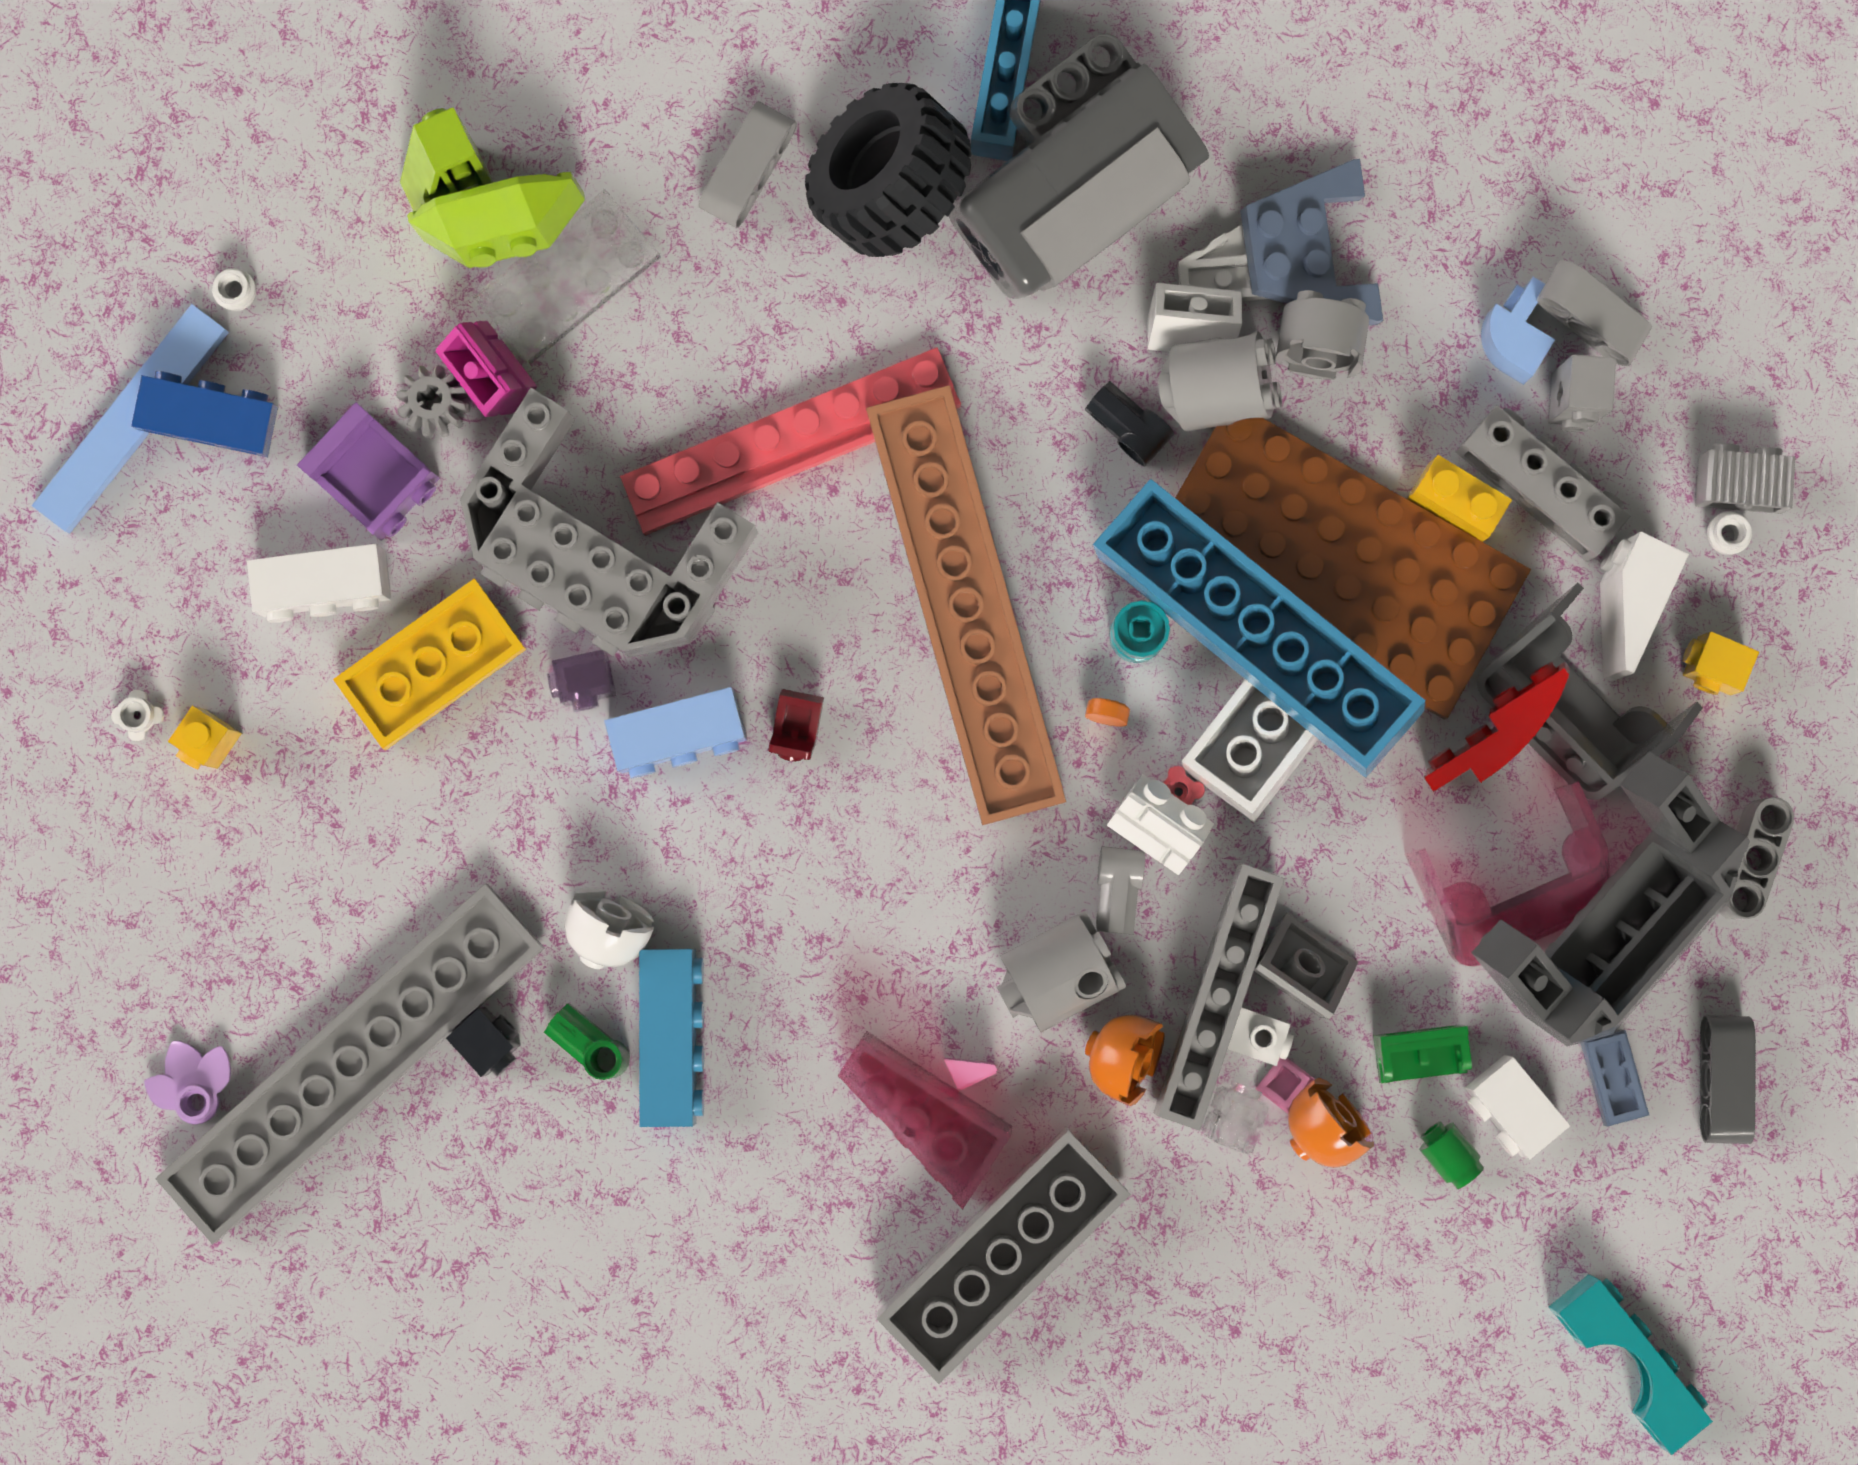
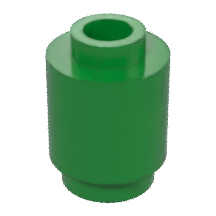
(1451, 1154)

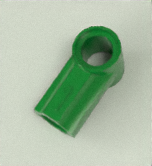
(584, 1041)

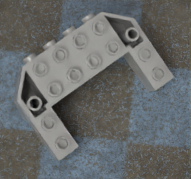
(577, 568)

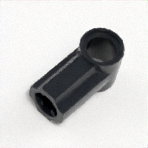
(1138, 431)

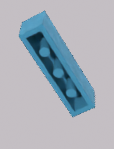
(1003, 77)
(669, 1038)

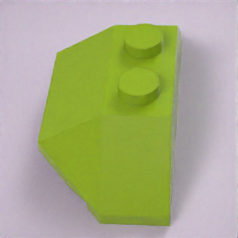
(499, 218)

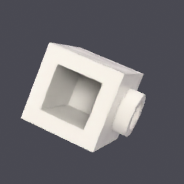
(1261, 1037)

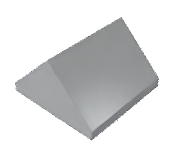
(1305, 966)

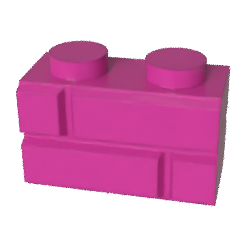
(485, 368)

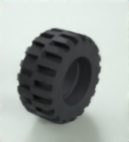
(888, 170)

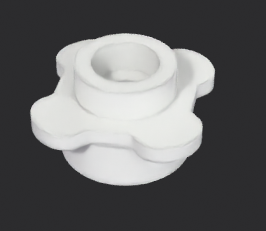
(124, 715)

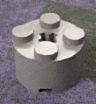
(1323, 336)

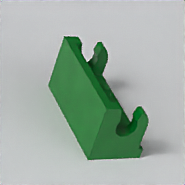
(1422, 1053)

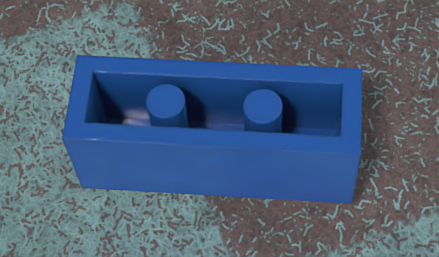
(205, 414)

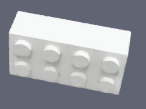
(1248, 751)

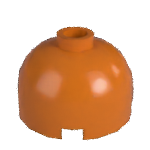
(1124, 1055)
(1326, 1127)

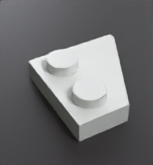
(1219, 266)

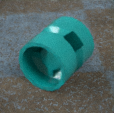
(1139, 631)

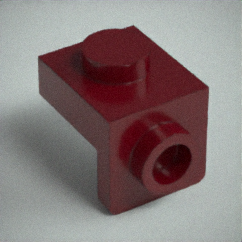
(796, 725)

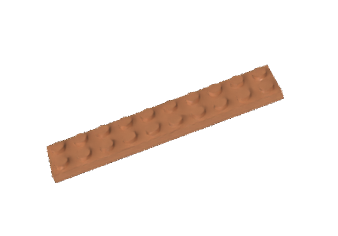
(966, 605)

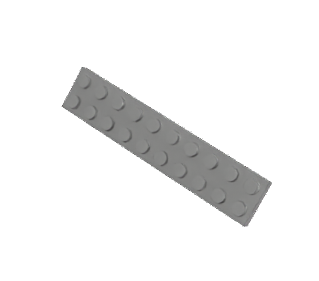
(349, 1063)

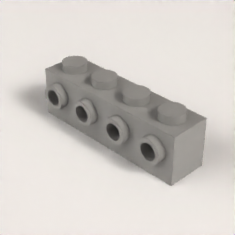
(1543, 482)

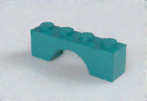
(1664, 1404)

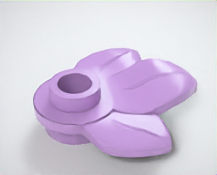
(190, 1074)

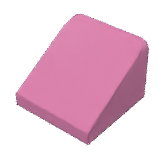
(969, 1071)
(1284, 1083)

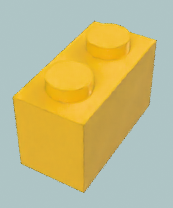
(1459, 498)

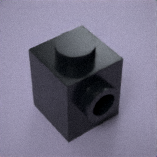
(485, 1042)

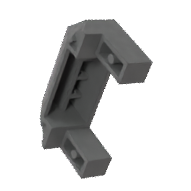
(1634, 923)

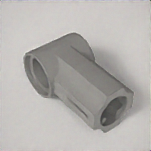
(1119, 881)

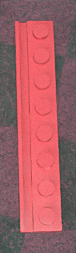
(774, 445)

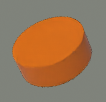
(1107, 712)

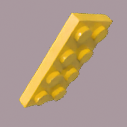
(429, 664)

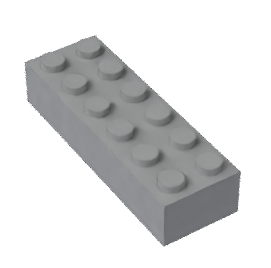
(1002, 1255)

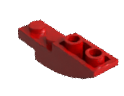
(1516, 722)

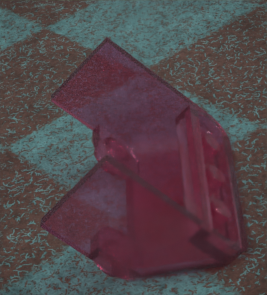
(1465, 914)

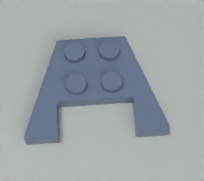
(1291, 240)

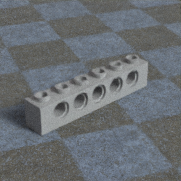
(1218, 996)

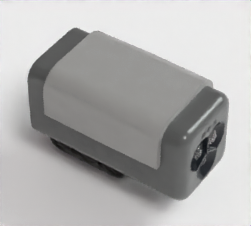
(1087, 173)

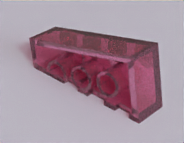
(929, 1117)

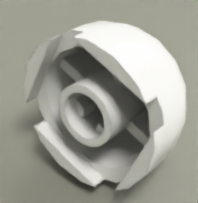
(604, 930)

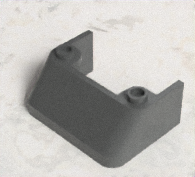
(1583, 734)

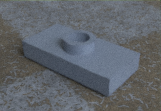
(1615, 1078)

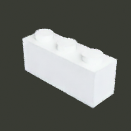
(319, 582)

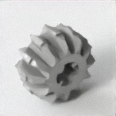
(425, 389)

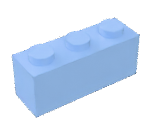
(676, 732)

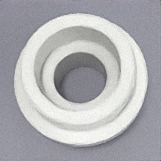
(225, 281)
(1738, 524)

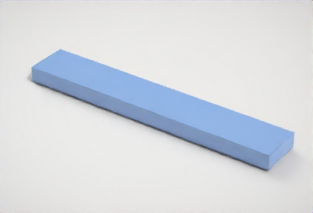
(113, 438)

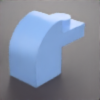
(1511, 341)

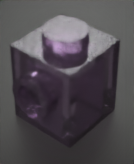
(582, 680)

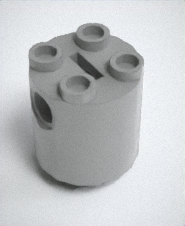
(1219, 381)
(1059, 973)

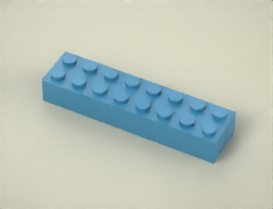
(1259, 628)

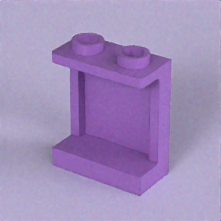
(369, 472)

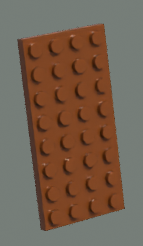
(1357, 555)

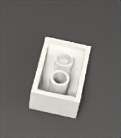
(1632, 598)

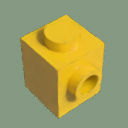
(1718, 664)
(203, 739)

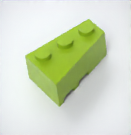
(441, 159)

